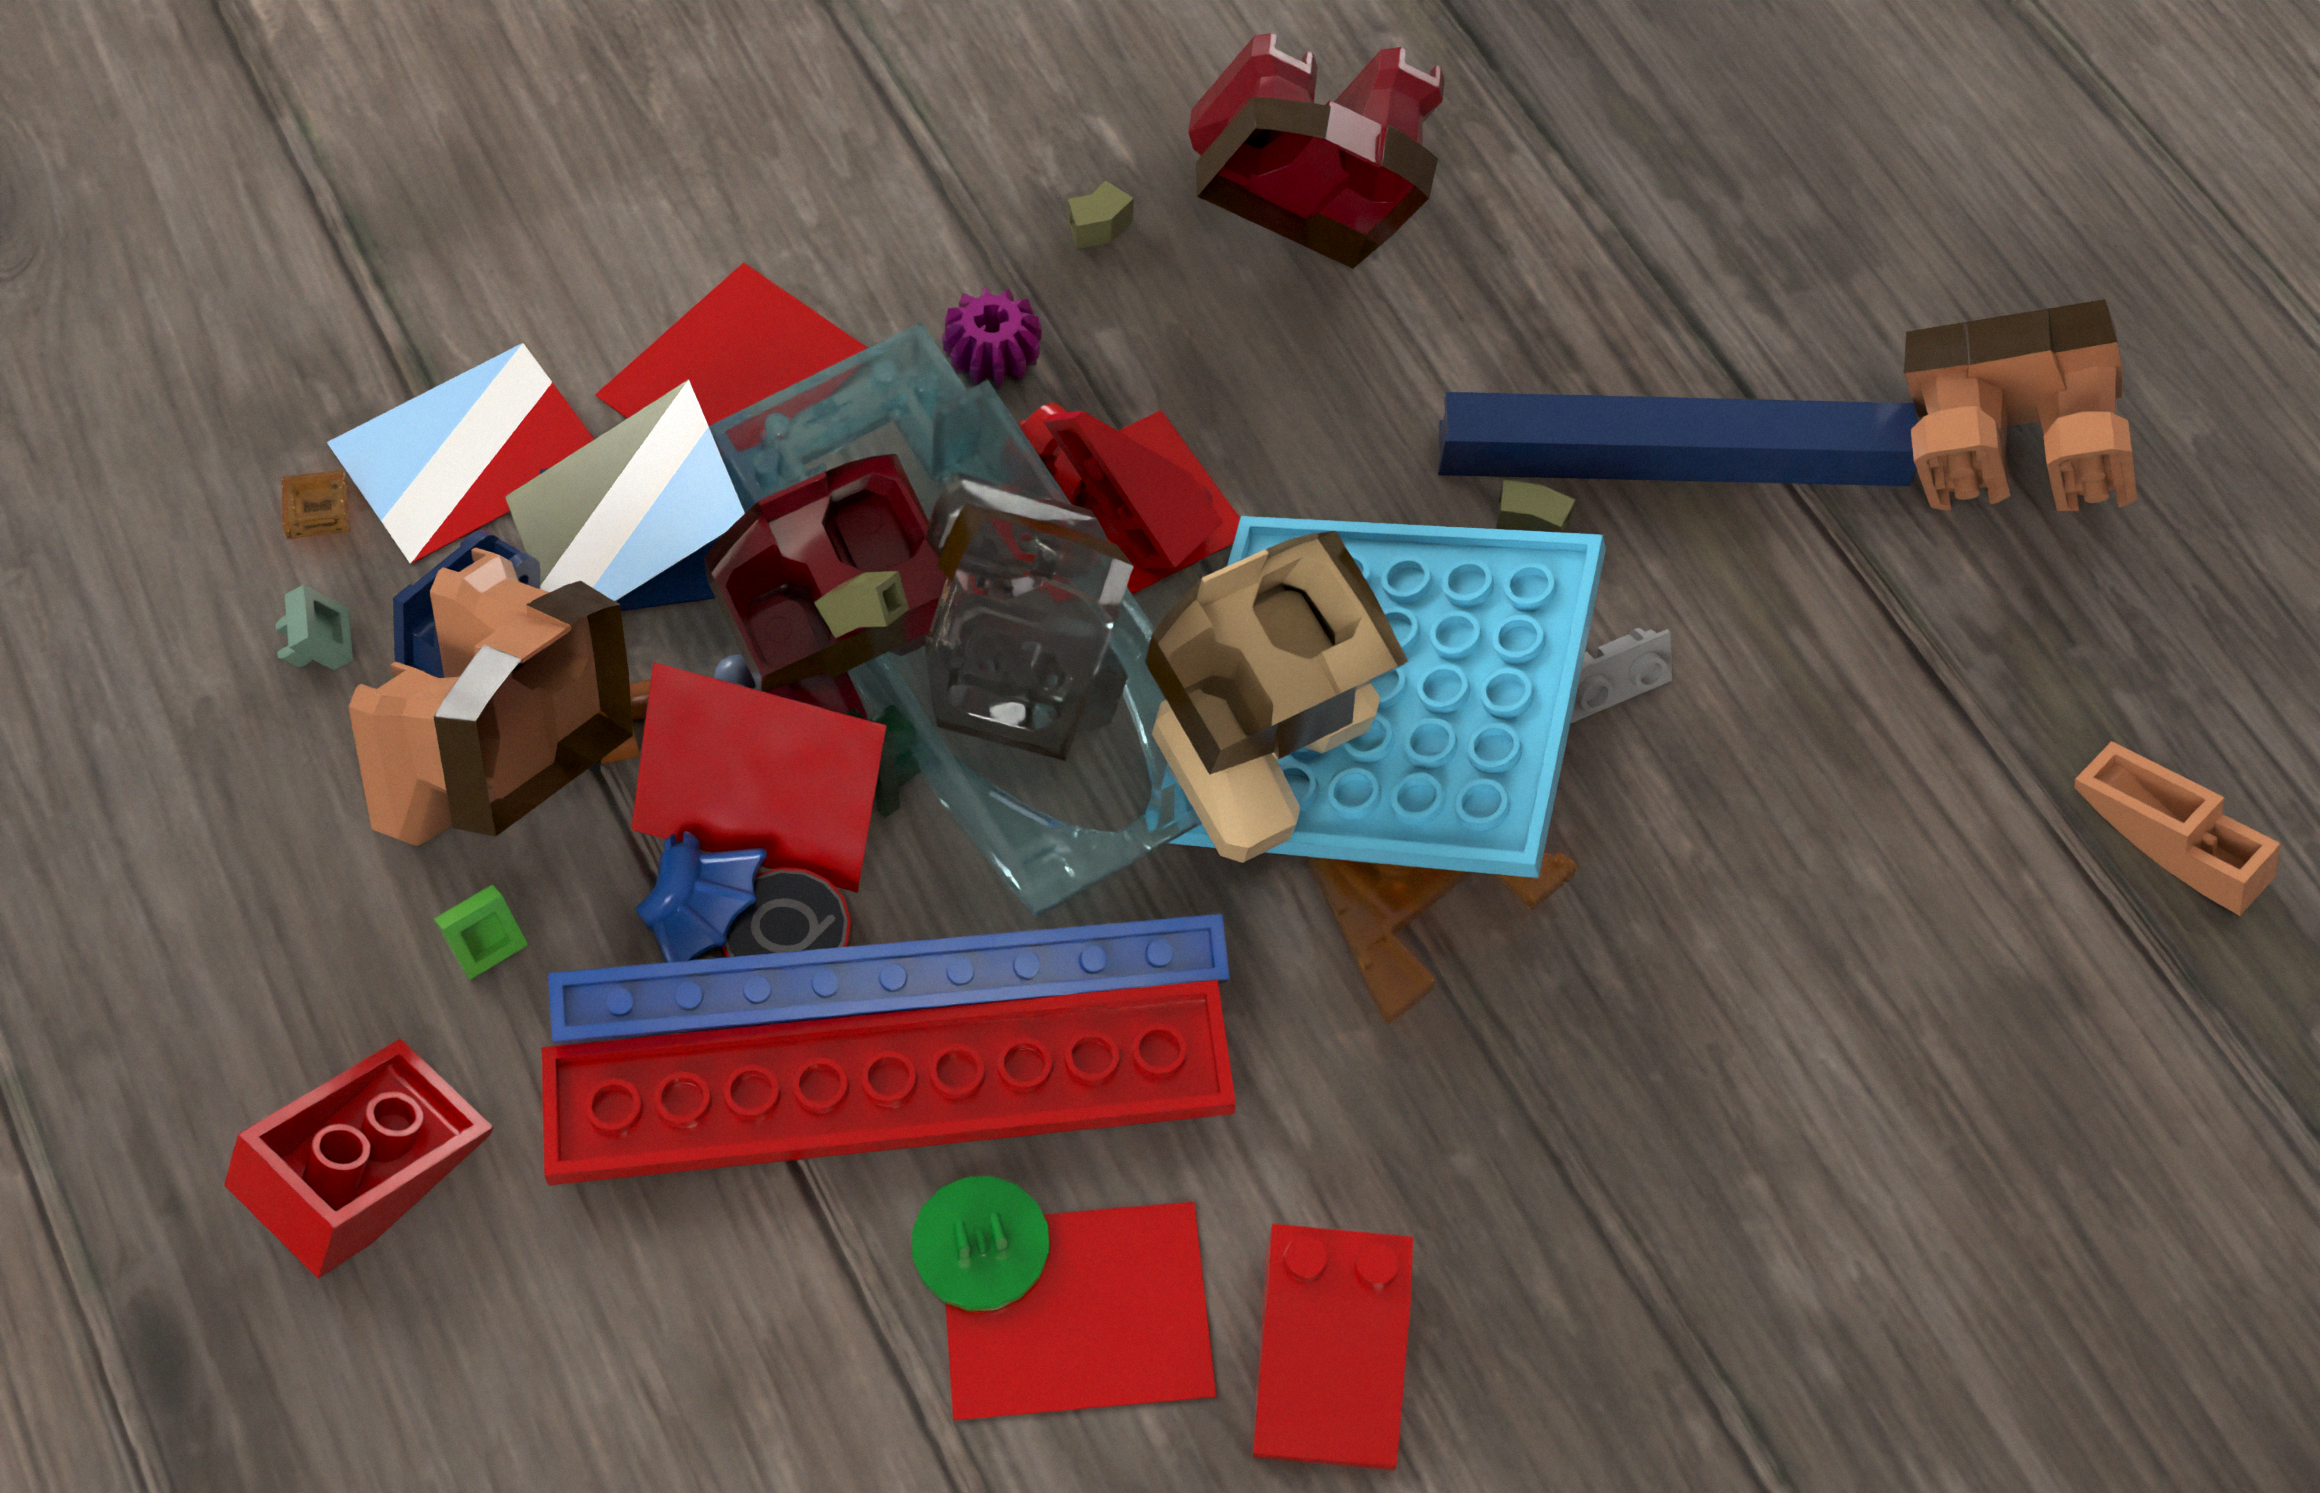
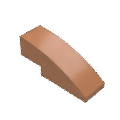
(2180, 826)

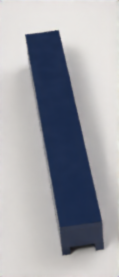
(1677, 439)

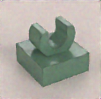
(315, 630)

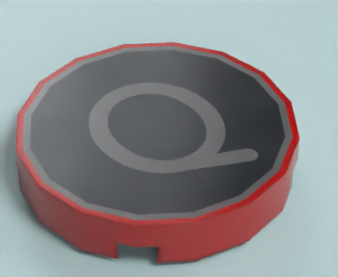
(790, 914)

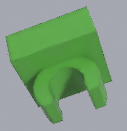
(481, 931)

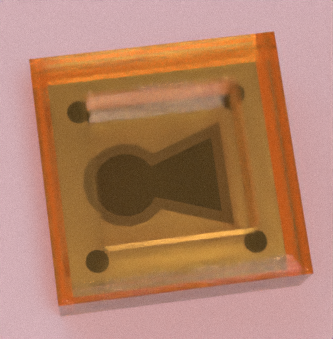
(315, 504)

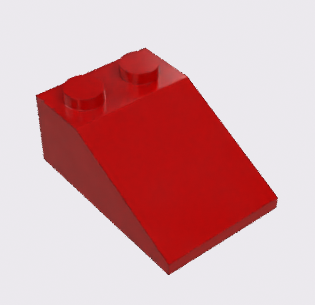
(353, 1155)
(1333, 1346)

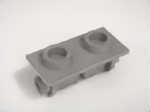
(1623, 671)

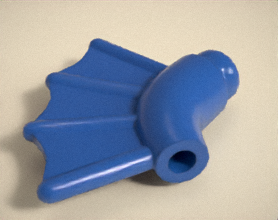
(698, 896)

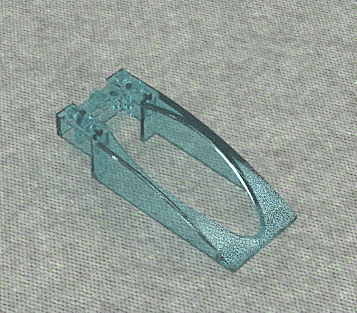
(976, 435)

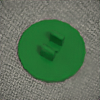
(980, 1243)

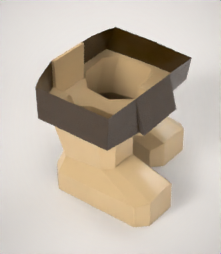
(1258, 668)

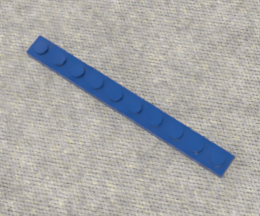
(882, 978)

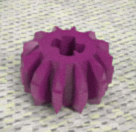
(992, 336)

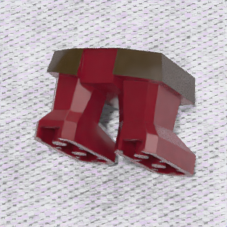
(1311, 171)
(802, 547)

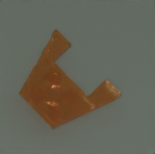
(1381, 899)

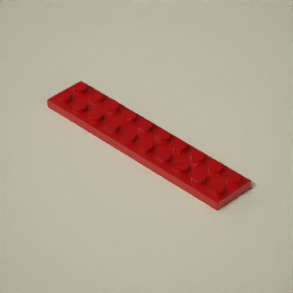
(884, 1082)

